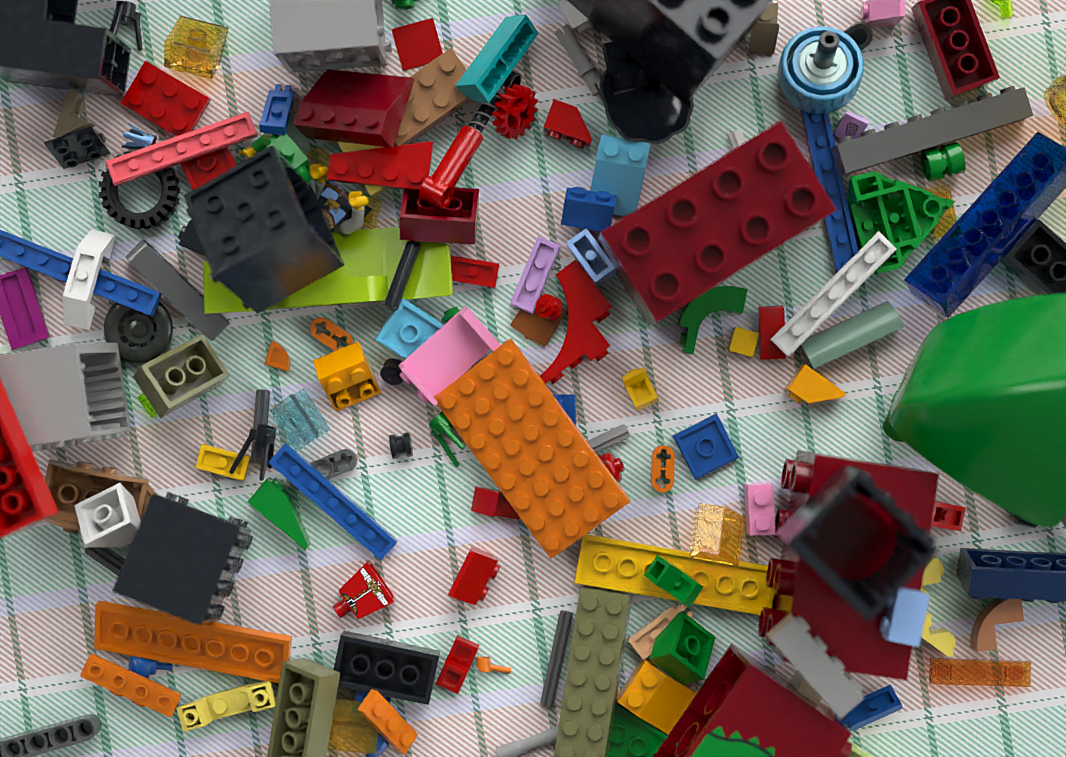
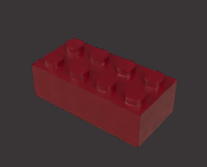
(955, 45)

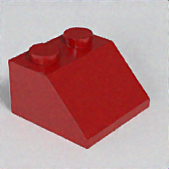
(474, 575)

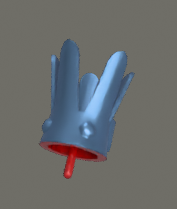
(139, 137)

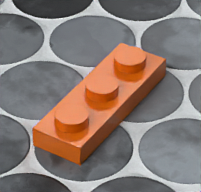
(387, 721)

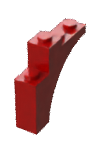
(582, 337)

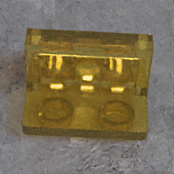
(351, 730)

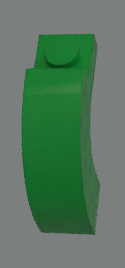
(716, 299)

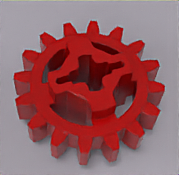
(515, 111)

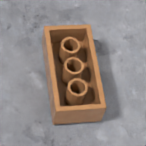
(432, 97)

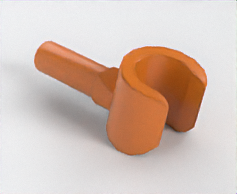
(484, 665)

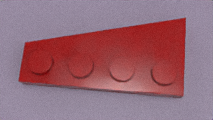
(386, 167)

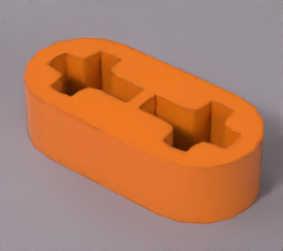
(332, 327)
(656, 468)

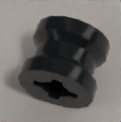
(400, 445)

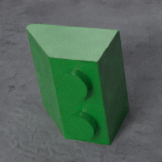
(683, 649)

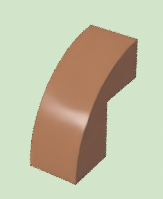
(996, 612)

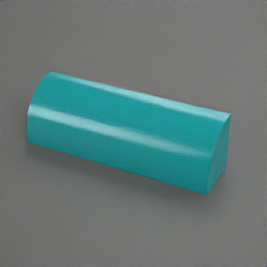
(497, 58)

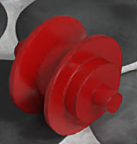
(548, 307)

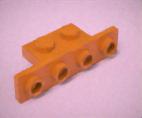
(130, 685)

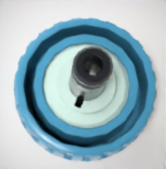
(820, 70)

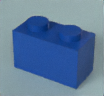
(588, 209)

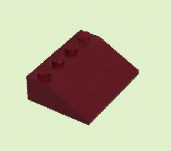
(354, 108)

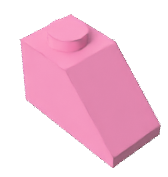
(883, 12)

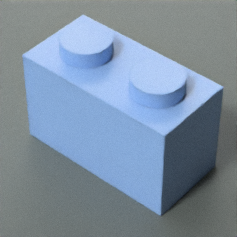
(591, 257)
(905, 617)

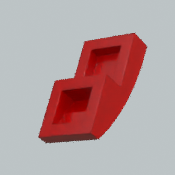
(770, 321)
(457, 664)

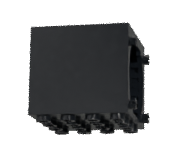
(263, 230)
(910, 553)
(183, 560)

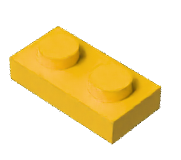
(220, 461)

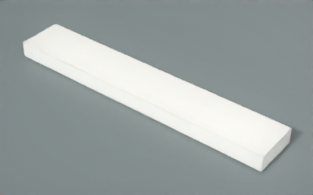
(833, 294)

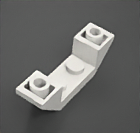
(83, 277)

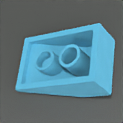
(620, 171)

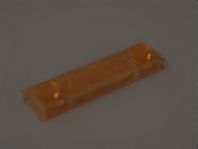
(980, 672)

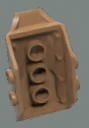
(75, 483)

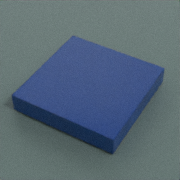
(705, 446)

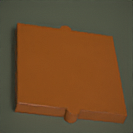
(536, 327)

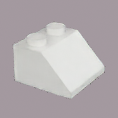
(108, 518)

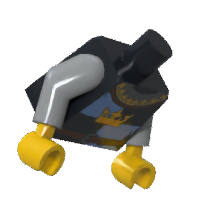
(341, 208)

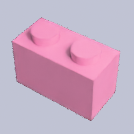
(759, 509)

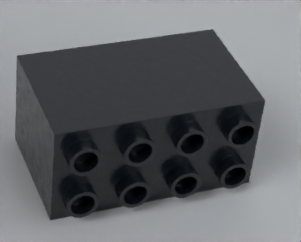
(676, 38)

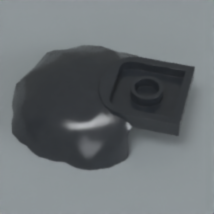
(638, 102)

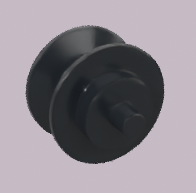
(391, 371)

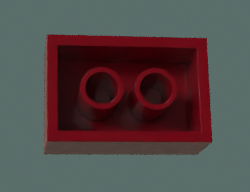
(433, 224)

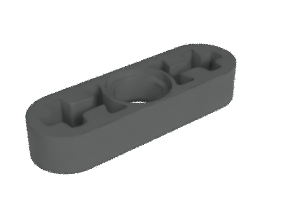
(337, 456)

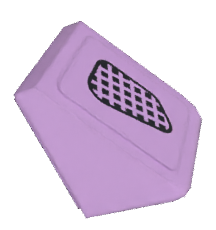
(851, 125)

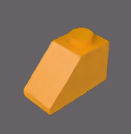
(811, 387)

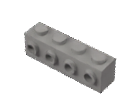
(815, 666)

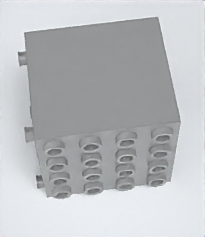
(328, 34)
(67, 393)

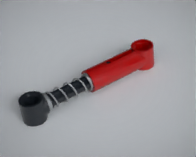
(440, 186)

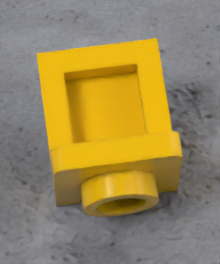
(639, 388)

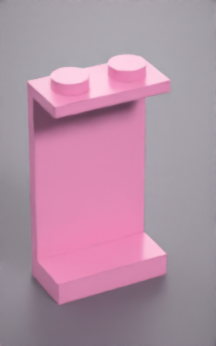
(447, 354)

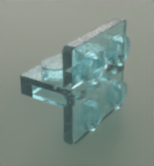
(299, 419)

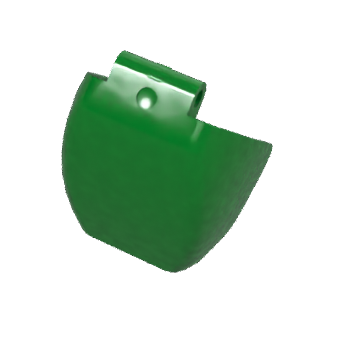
(992, 404)

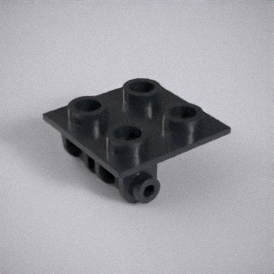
(78, 147)

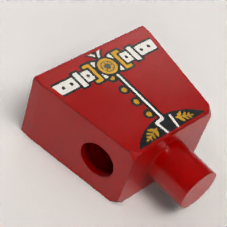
(364, 593)

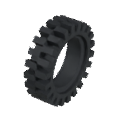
(146, 219)

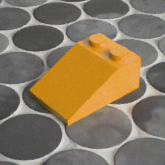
(655, 696)

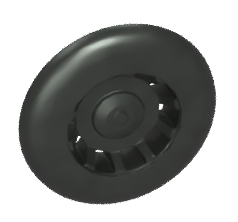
(139, 330)

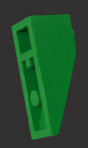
(278, 507)

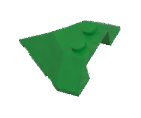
(894, 209)

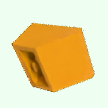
(346, 376)

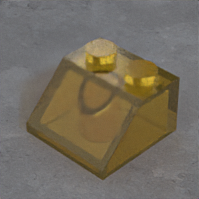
(195, 47)
(717, 534)

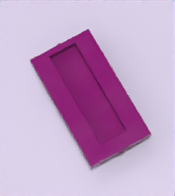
(21, 310)

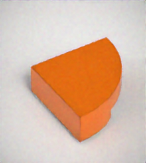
(277, 357)

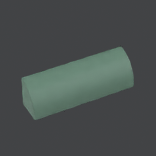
(850, 334)

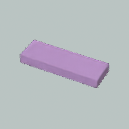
(535, 275)

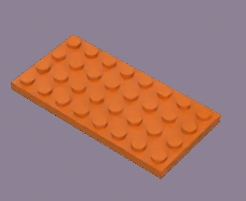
(531, 449)

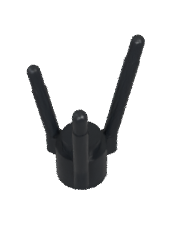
(124, 14)
(265, 438)

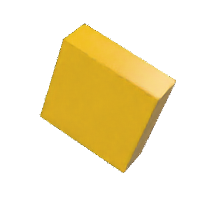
(743, 341)

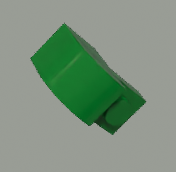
(673, 580)

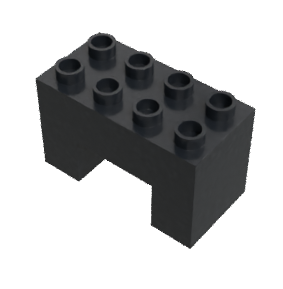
(49, 50)

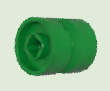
(938, 162)

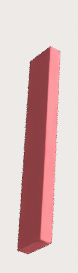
(181, 148)

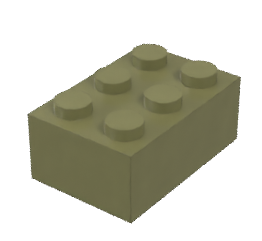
(181, 375)

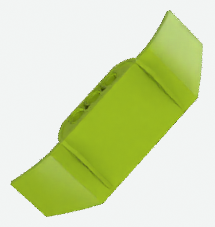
(366, 277)

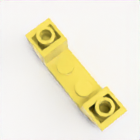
(940, 637)
(202, 711)

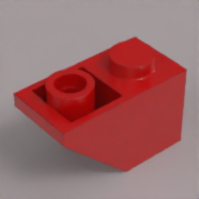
(566, 122)

